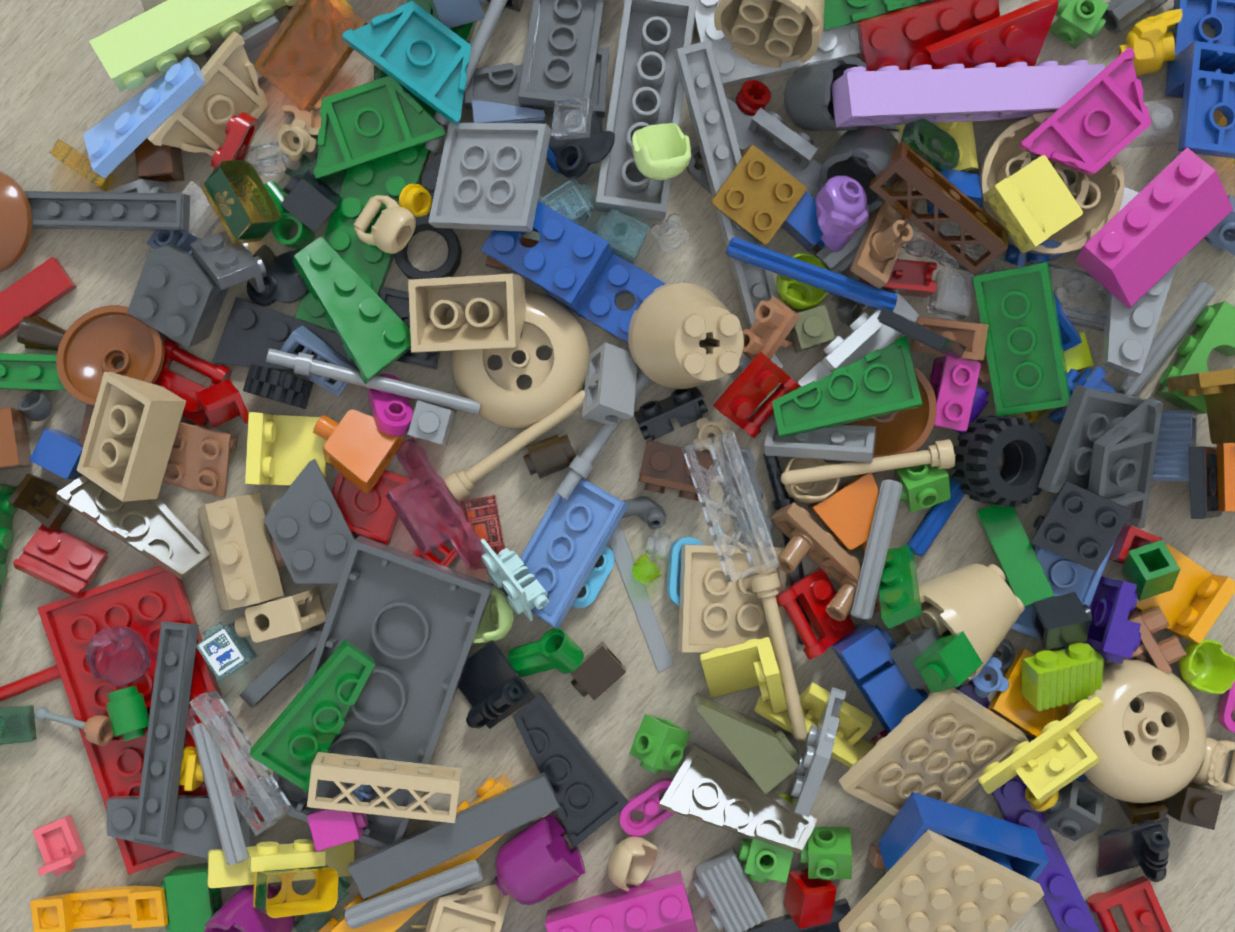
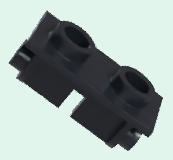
(683, 404)

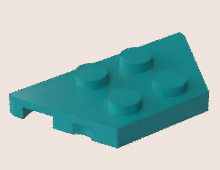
(417, 55)

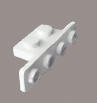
(865, 338)

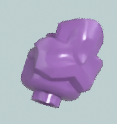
(840, 210)

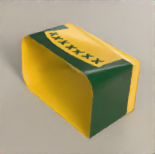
(320, 899)

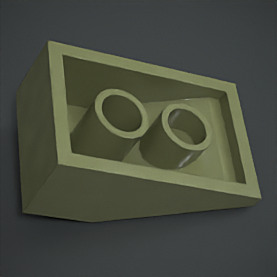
(759, 750)

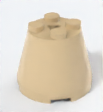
(772, 29)
(684, 336)
(968, 601)

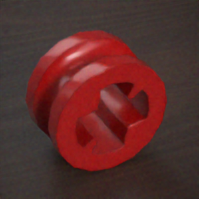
(752, 97)

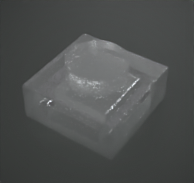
(572, 119)
(267, 159)

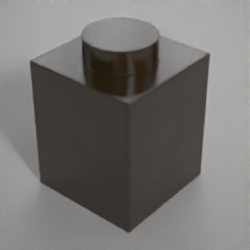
(597, 672)
(1195, 806)

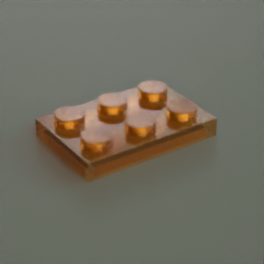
(308, 49)

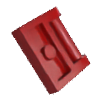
(185, 387)
(750, 390)
(814, 595)
(1137, 905)

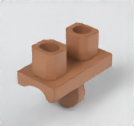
(770, 329)
(1162, 652)

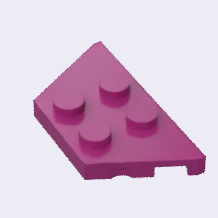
(1095, 120)

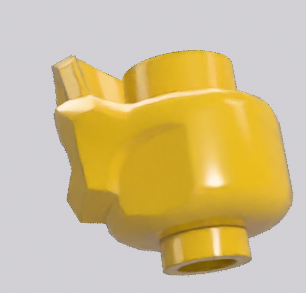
(1151, 42)

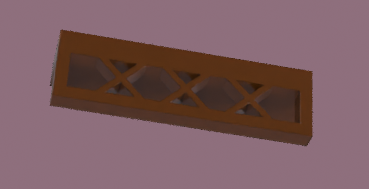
(947, 198)

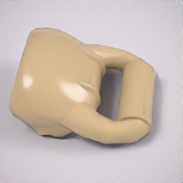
(392, 227)
(1214, 763)

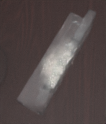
(741, 502)
(235, 747)

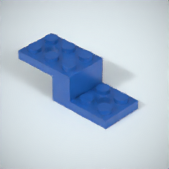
(1204, 76)
(574, 269)

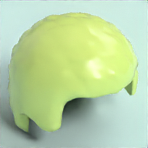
(661, 151)
(496, 619)

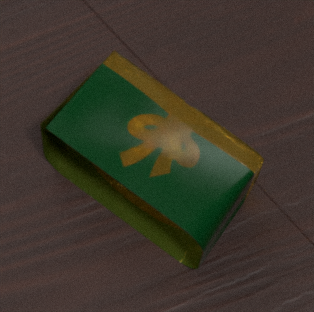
(241, 201)

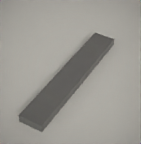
(110, 210)
(166, 733)
(446, 840)

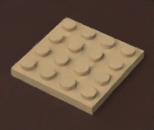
(933, 753)
(943, 890)

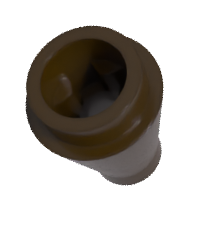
(39, 334)

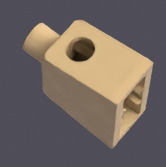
(282, 616)

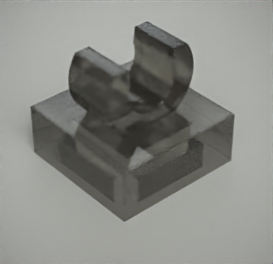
(847, 309)

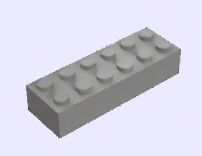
(643, 94)

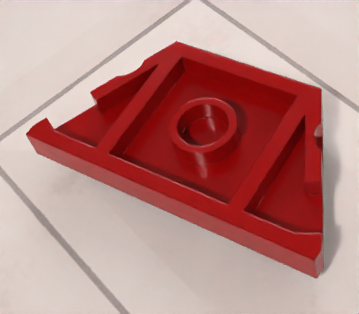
(1000, 41)

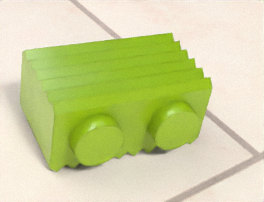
(1061, 676)

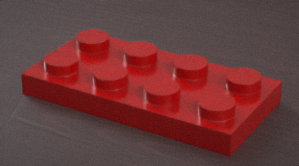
(903, 34)

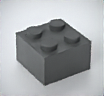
(177, 296)

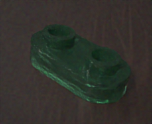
(932, 144)

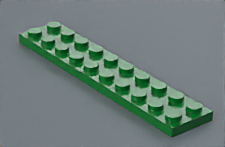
(379, 177)

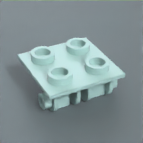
(511, 573)

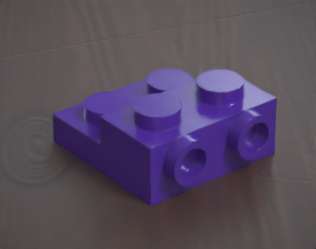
(1111, 631)

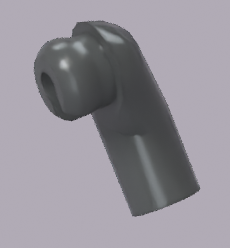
(647, 510)

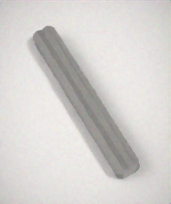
(1169, 337)
(876, 549)
(220, 796)
(413, 894)

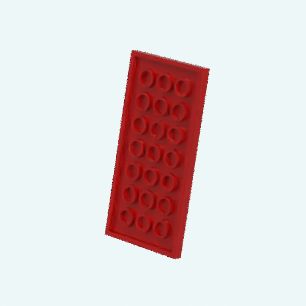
(140, 604)

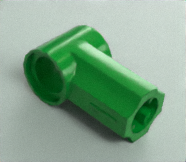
(282, 228)
(551, 652)

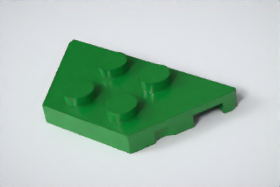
(370, 125)

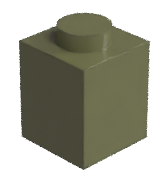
(812, 329)

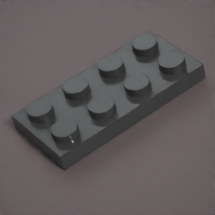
(561, 51)

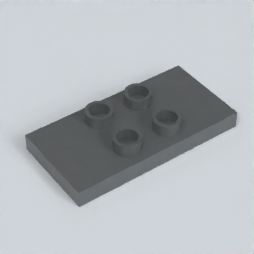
(420, 633)

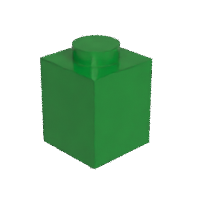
(1151, 570)
(947, 662)

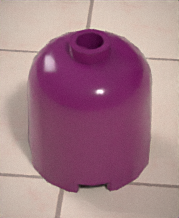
(537, 862)
(241, 916)

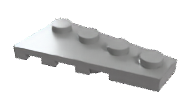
(1132, 330)

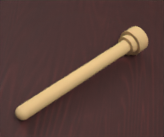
(939, 454)
(462, 482)
(766, 588)

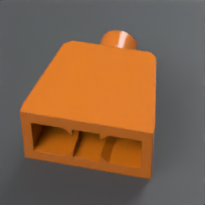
(357, 447)
(849, 511)

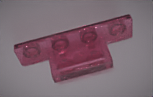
(430, 510)

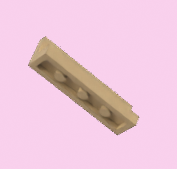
(381, 774)

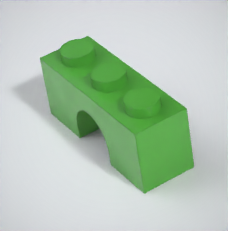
(1213, 331)

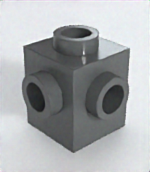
(1076, 811)

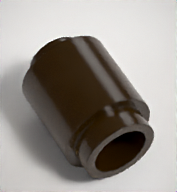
(549, 455)

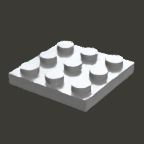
(490, 176)

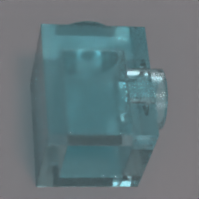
(623, 234)

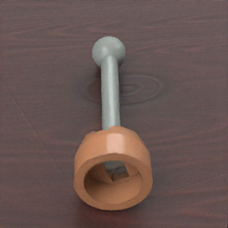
(96, 729)

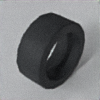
(450, 265)

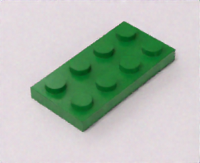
(1022, 339)

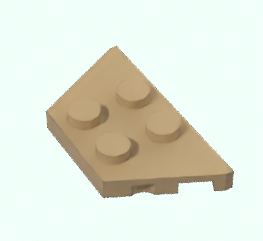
(227, 91)
(469, 911)

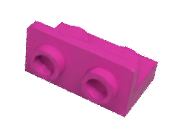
(954, 388)

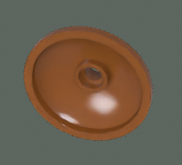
(14, 221)
(99, 343)
(906, 429)

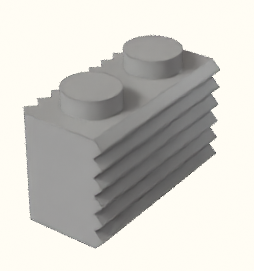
(730, 892)

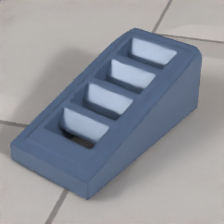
(502, 113)
(324, 352)

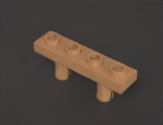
(883, 240)
(821, 547)

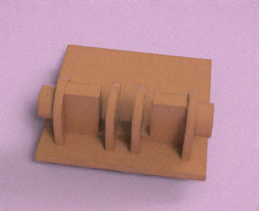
(200, 459)

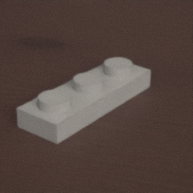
(830, 443)

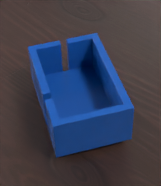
(877, 675)

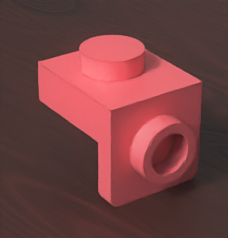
(59, 845)

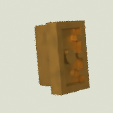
(758, 195)
(1219, 397)

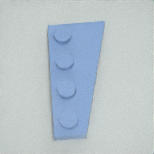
(140, 116)

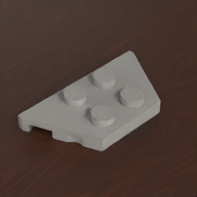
(817, 755)

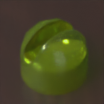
(644, 570)

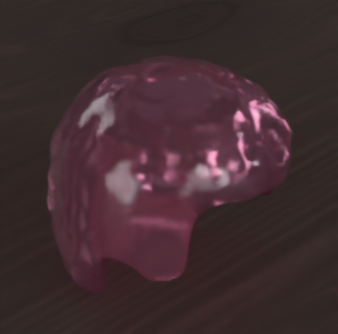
(118, 655)

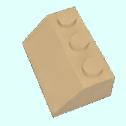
(466, 312)
(130, 437)
(240, 551)

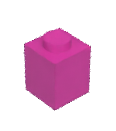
(335, 827)

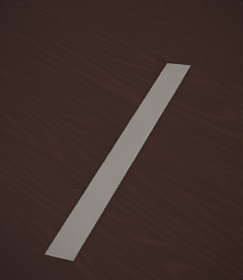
(640, 601)

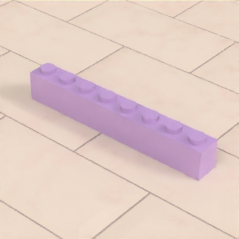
(956, 92)

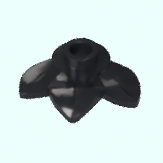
(587, 150)
(282, 277)

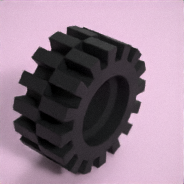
(278, 386)

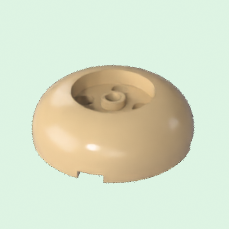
(1095, 194)
(553, 380)
(1180, 745)

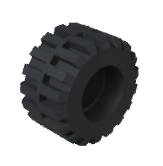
(979, 457)

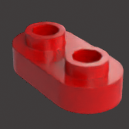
(240, 133)

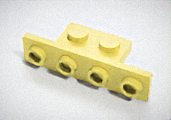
(852, 725)
(1049, 759)
(276, 856)

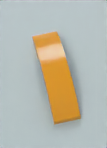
(100, 908)

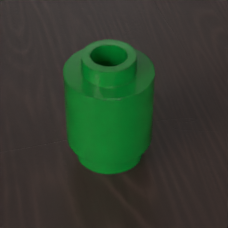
(127, 713)

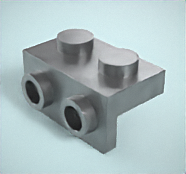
(229, 262)

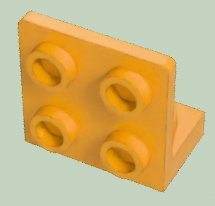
(1193, 601)

